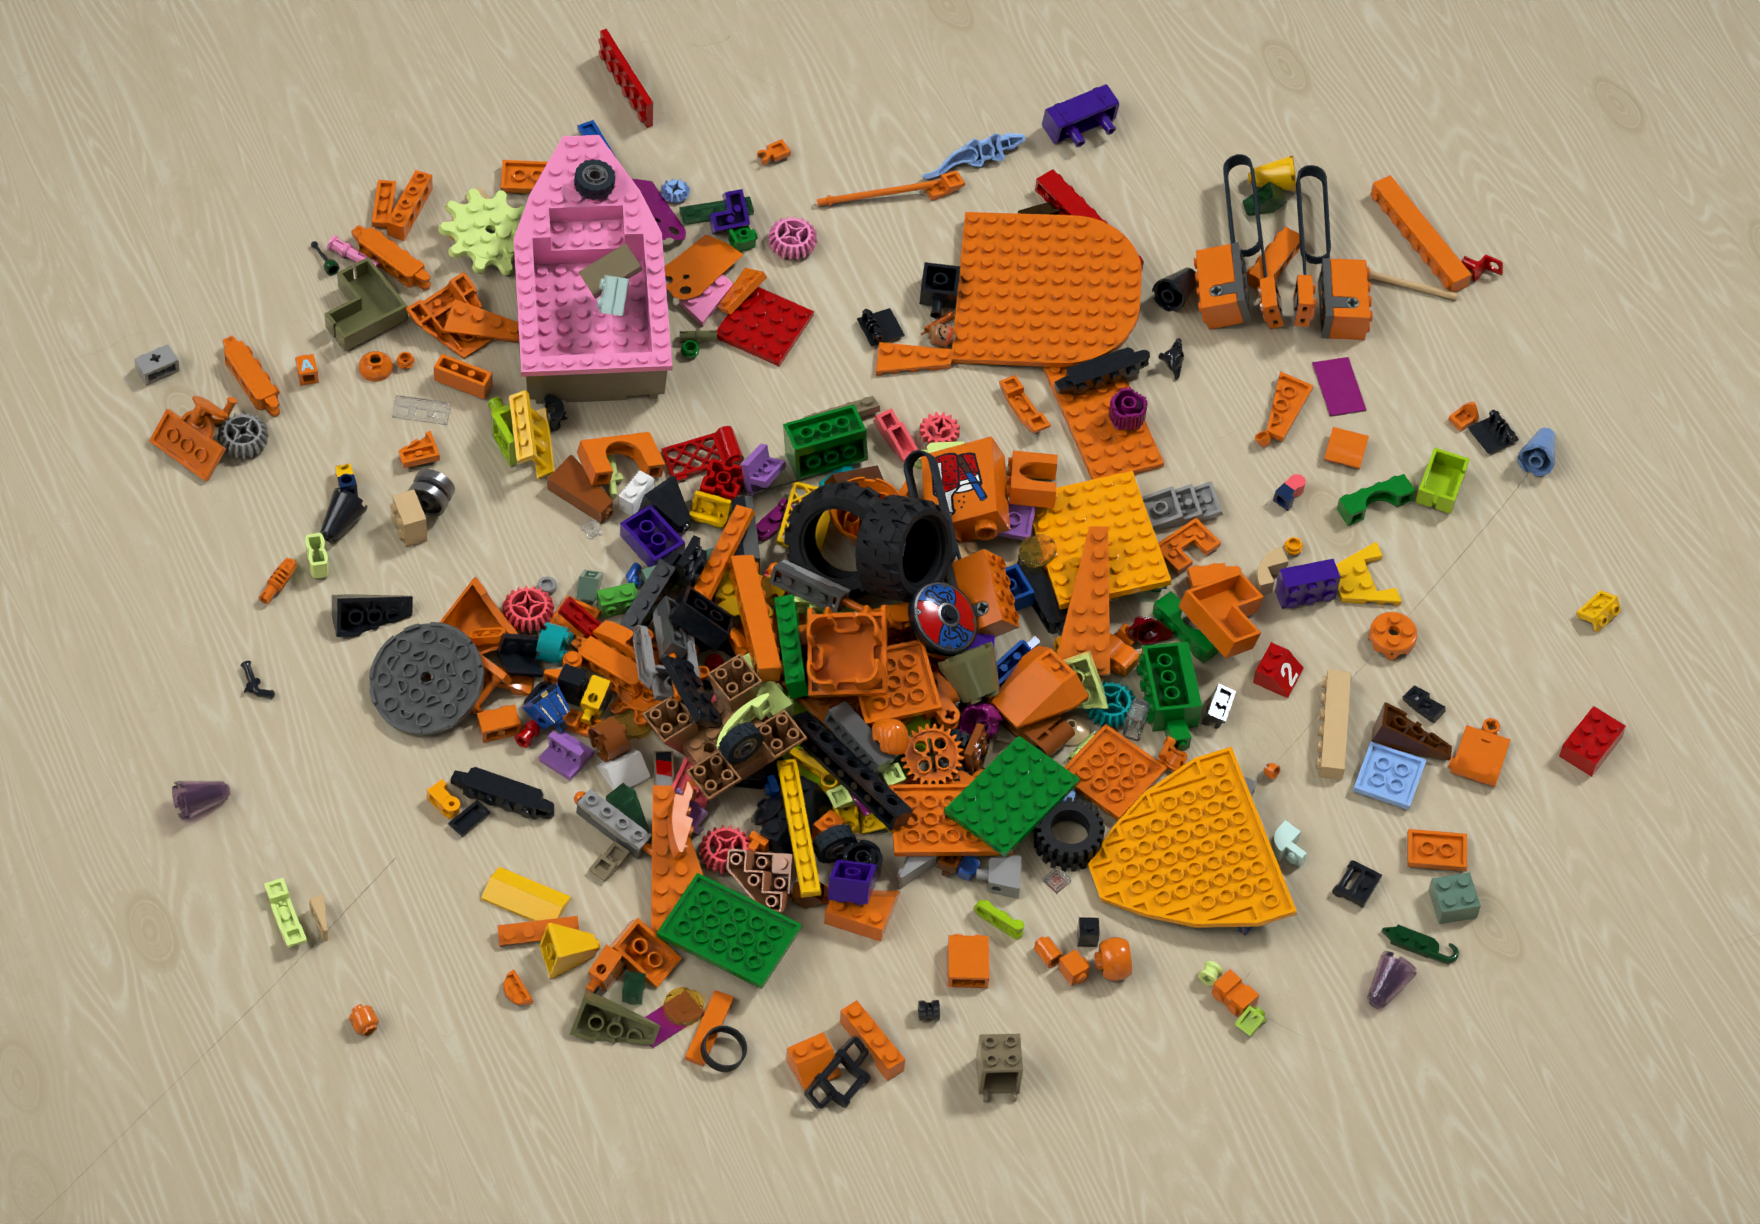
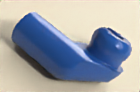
(631, 575)

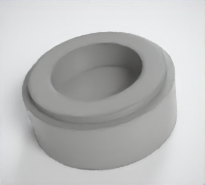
(547, 584)

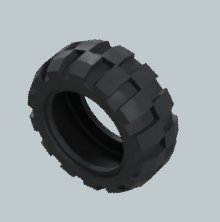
(803, 525)

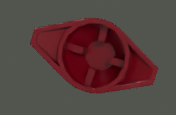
(1148, 630)

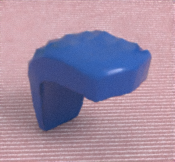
(968, 868)

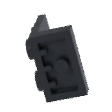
(518, 655)

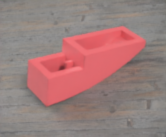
(895, 434)

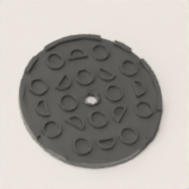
(433, 705)

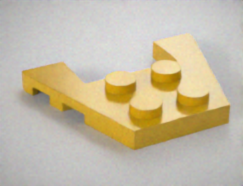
(1356, 582)

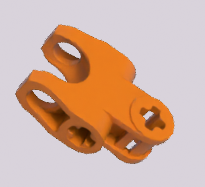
(948, 698)

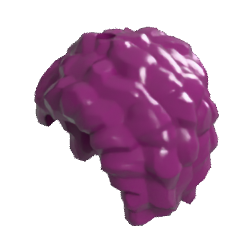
(980, 713)

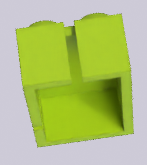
(1442, 480)

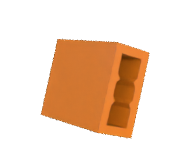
(968, 961)

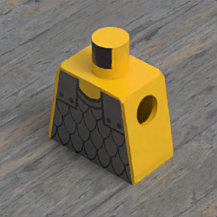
(596, 699)

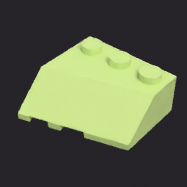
(1086, 670)

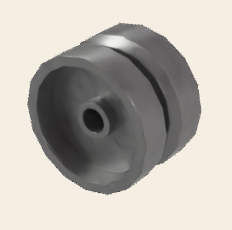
(433, 491)

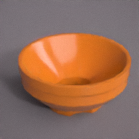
(377, 371)

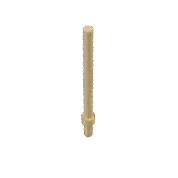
(1412, 285)

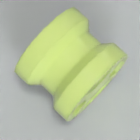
(1210, 973)

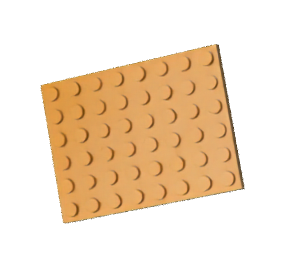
(1133, 548)

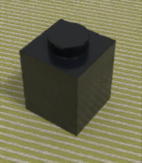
(1088, 932)

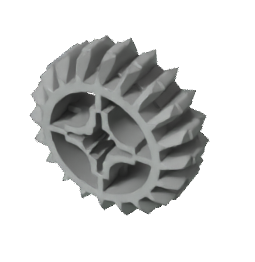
(242, 429)

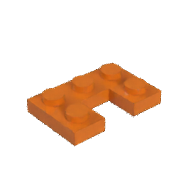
(1189, 534)

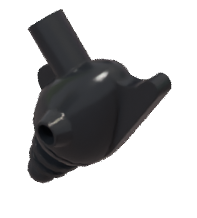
(1174, 358)

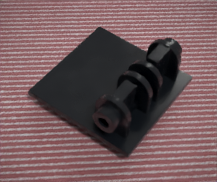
(880, 326)
(1493, 432)

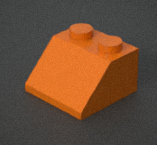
(811, 1058)

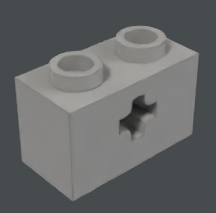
(156, 364)

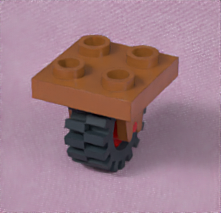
(973, 745)

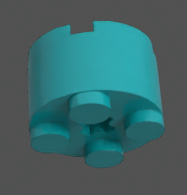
(553, 643)

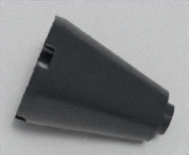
(1174, 289)
(341, 514)

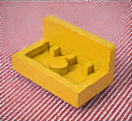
(710, 509)

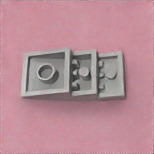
(1180, 506)

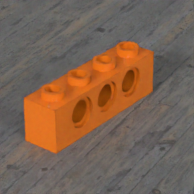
(409, 205)

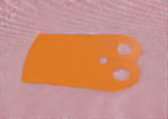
(703, 263)

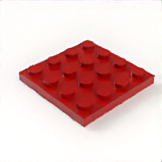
(765, 325)

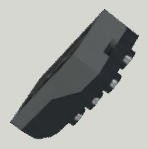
(749, 542)

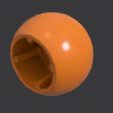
(1114, 959)

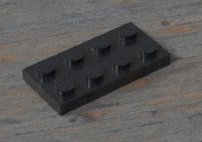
(692, 692)

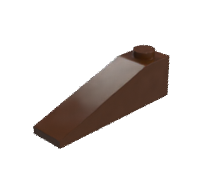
(1402, 734)

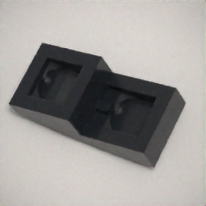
(1420, 701)

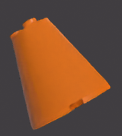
(476, 610)

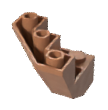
(764, 876)

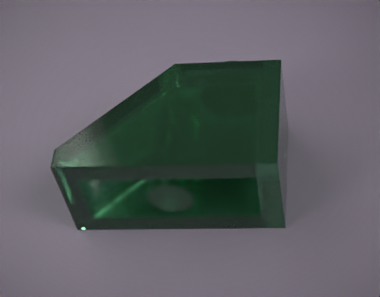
(1269, 199)

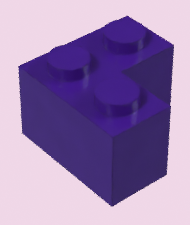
(735, 213)

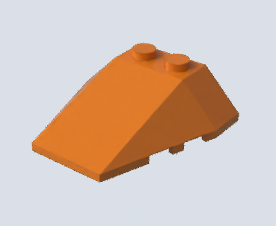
(433, 313)

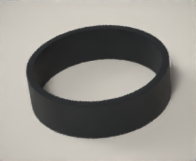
(737, 1035)

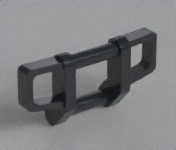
(851, 1066)

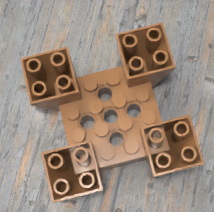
(734, 686)

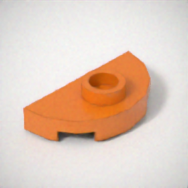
(515, 990)

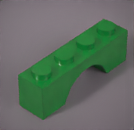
(1394, 491)
(1169, 613)

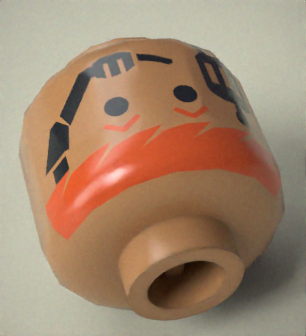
(941, 335)

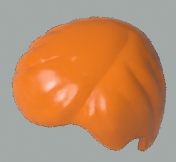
(891, 735)

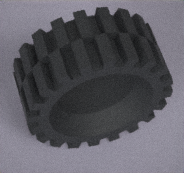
(1070, 854)

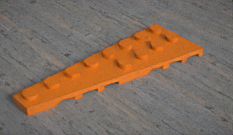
(1088, 611)

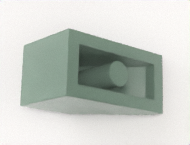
(588, 585)

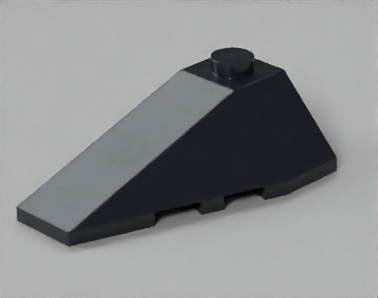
(360, 613)

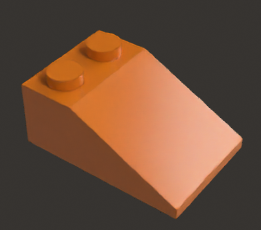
(645, 952)

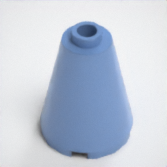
(1539, 453)

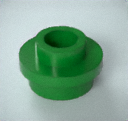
(690, 345)

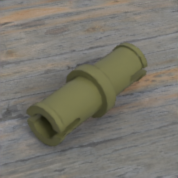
(698, 336)

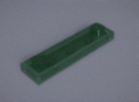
(699, 213)

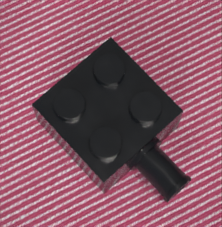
(939, 287)

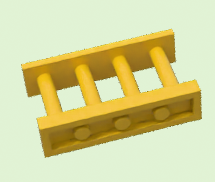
(531, 434)

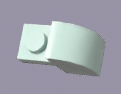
(1285, 844)

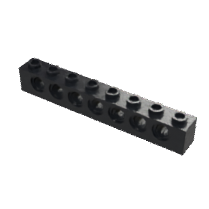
(852, 773)

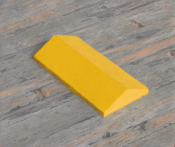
(524, 896)

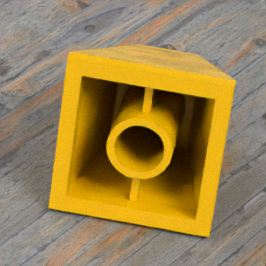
(566, 948)

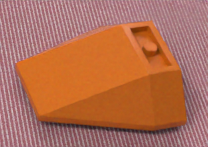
(1039, 689)

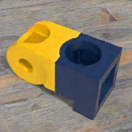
(346, 478)

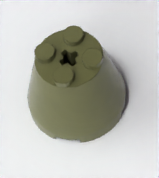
(972, 673)

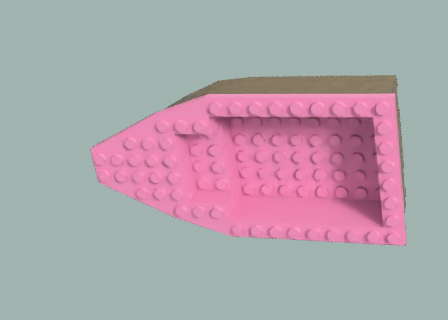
(562, 335)

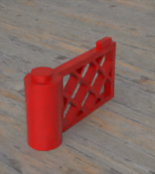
(725, 443)

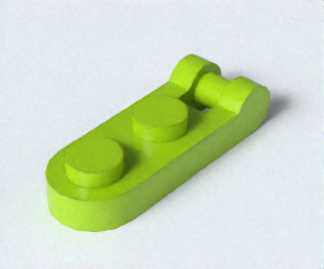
(999, 919)

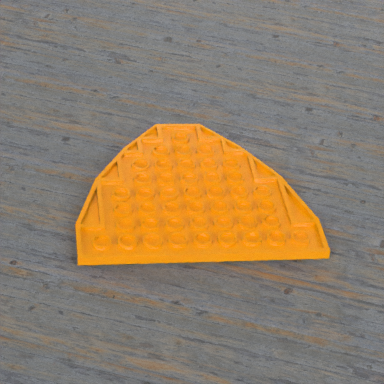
(1194, 852)

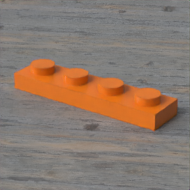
(531, 931)

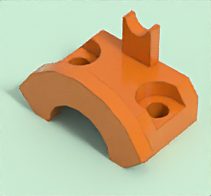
(1170, 756)

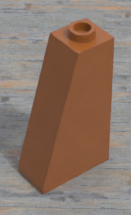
(573, 486)

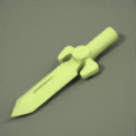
(612, 486)

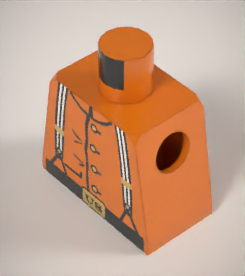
(605, 970)

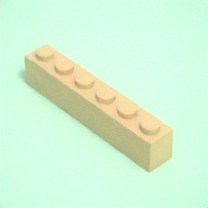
(1334, 725)

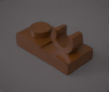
(949, 864)

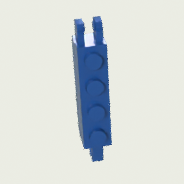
(1009, 660)

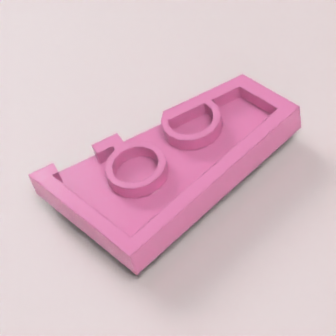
(704, 305)

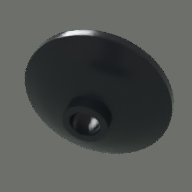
(767, 809)

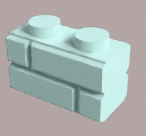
(613, 295)

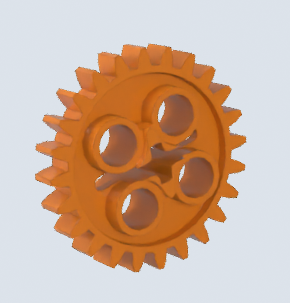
(949, 753)

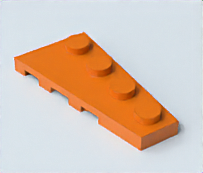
(474, 321)
(909, 357)

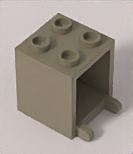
(999, 1064)

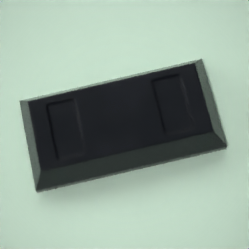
(469, 818)

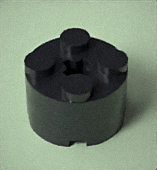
(864, 852)

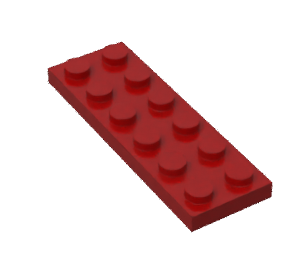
(626, 78)

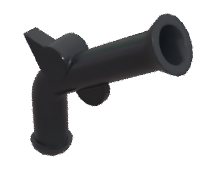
(252, 685)

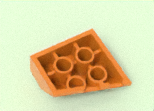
(865, 919)

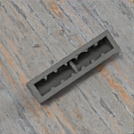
(857, 737)

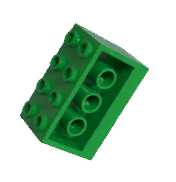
(825, 442)
(1169, 684)

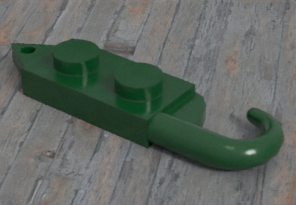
(1418, 943)

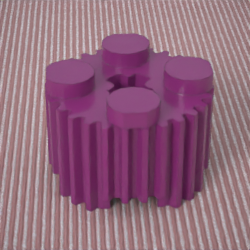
(1127, 409)

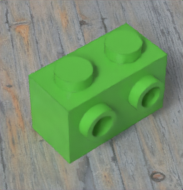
(616, 599)

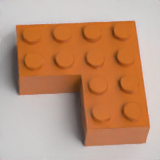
(1221, 612)

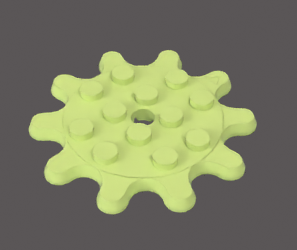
(470, 231)

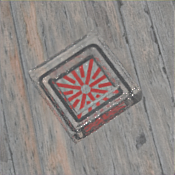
(1056, 880)

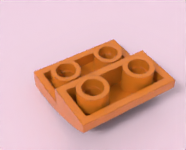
(1346, 448)

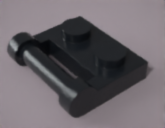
(1363, 886)

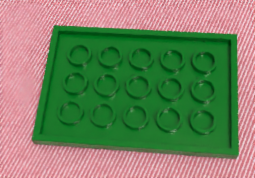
(1011, 796)
(729, 930)

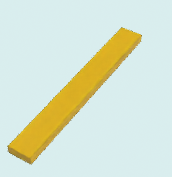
(798, 828)

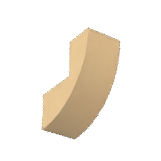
(1268, 567)

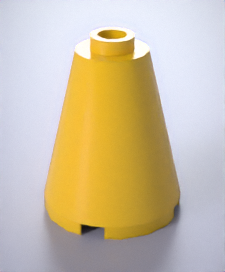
(1279, 172)

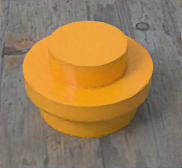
(1293, 546)

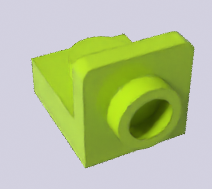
(1251, 1020)

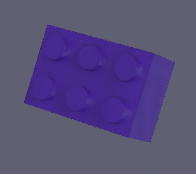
(650, 536)
(1307, 583)

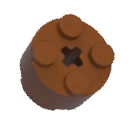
(609, 738)

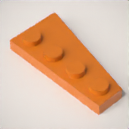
(1287, 404)

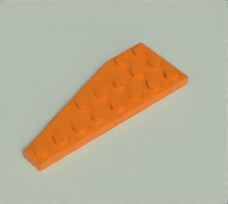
(668, 875)

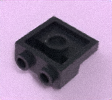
(691, 563)

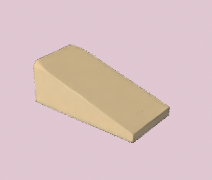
(317, 909)

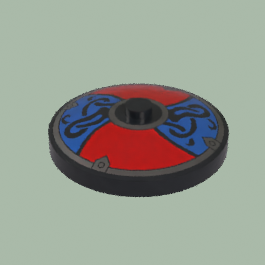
(942, 618)

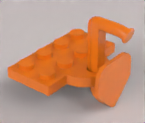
(190, 437)

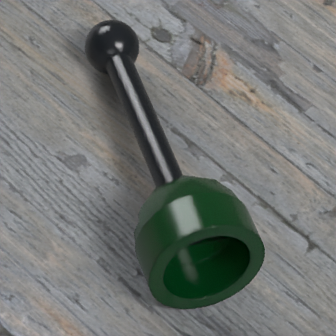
(330, 266)

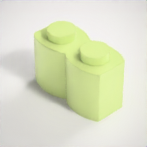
(317, 555)

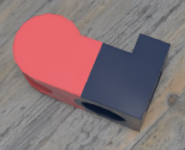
(1289, 490)

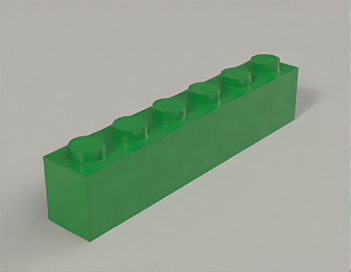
(791, 646)

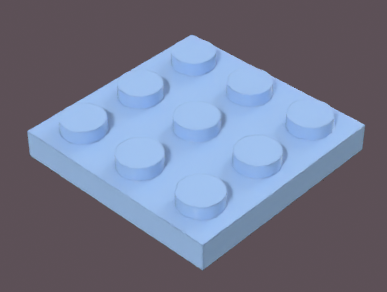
(1389, 775)

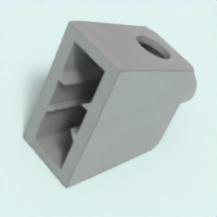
(1002, 876)

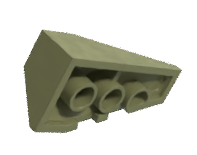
(608, 1021)

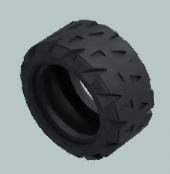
(881, 543)

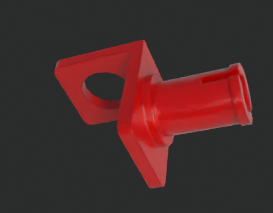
(1479, 267)

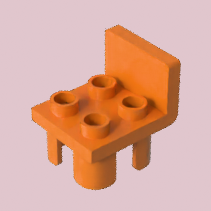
(847, 653)

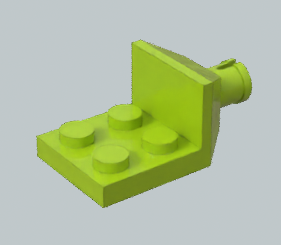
(502, 429)

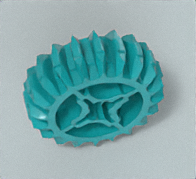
(1115, 714)

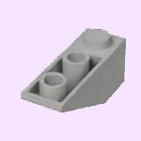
(915, 867)

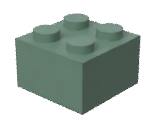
(1454, 898)

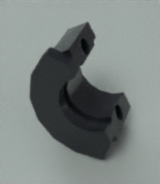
(556, 407)

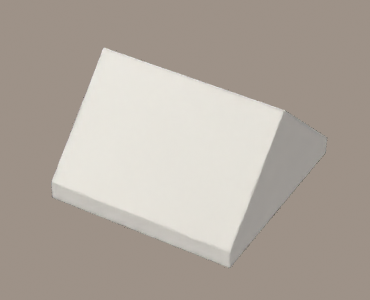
(625, 769)

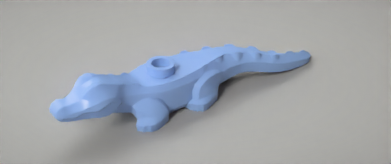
(977, 152)

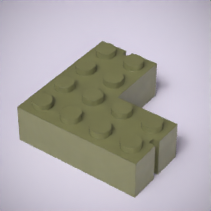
(370, 309)

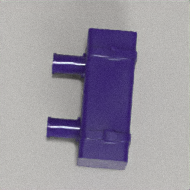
(1080, 115)

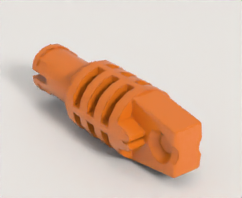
(278, 579)

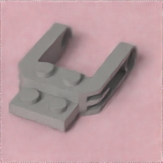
(653, 675)

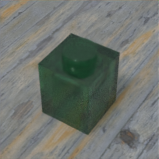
(633, 988)

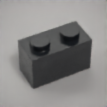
(573, 684)

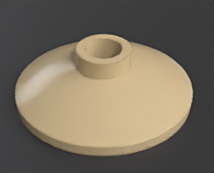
(1080, 727)

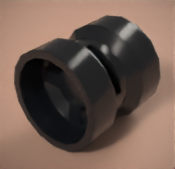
(928, 1010)

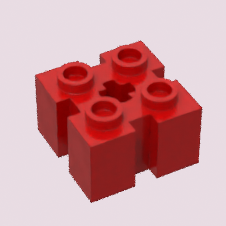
(723, 480)

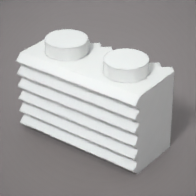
(632, 495)

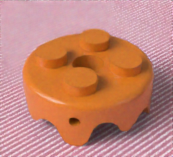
(1389, 644)

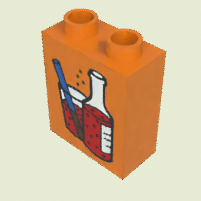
(973, 487)

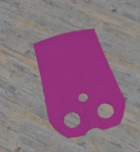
(660, 210)

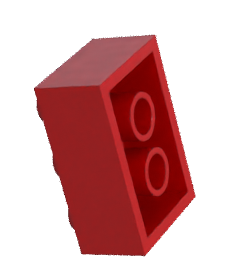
(1592, 741)

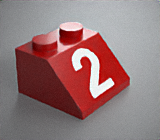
(1278, 670)

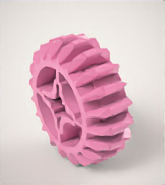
(794, 233)

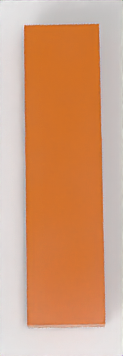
(713, 1017)

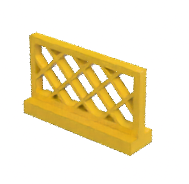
(823, 523)

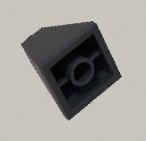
(669, 503)

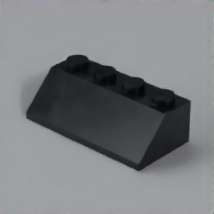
(777, 830)

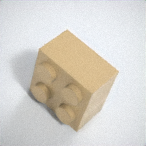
(409, 518)

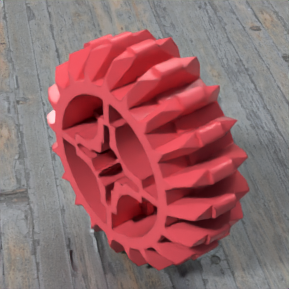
(516, 610)
(723, 840)

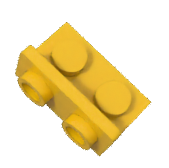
(1600, 609)

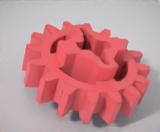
(948, 428)

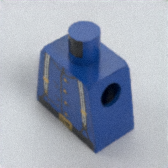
(548, 708)

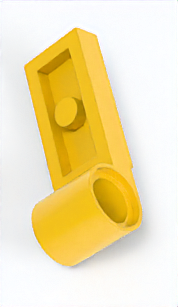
(813, 766)

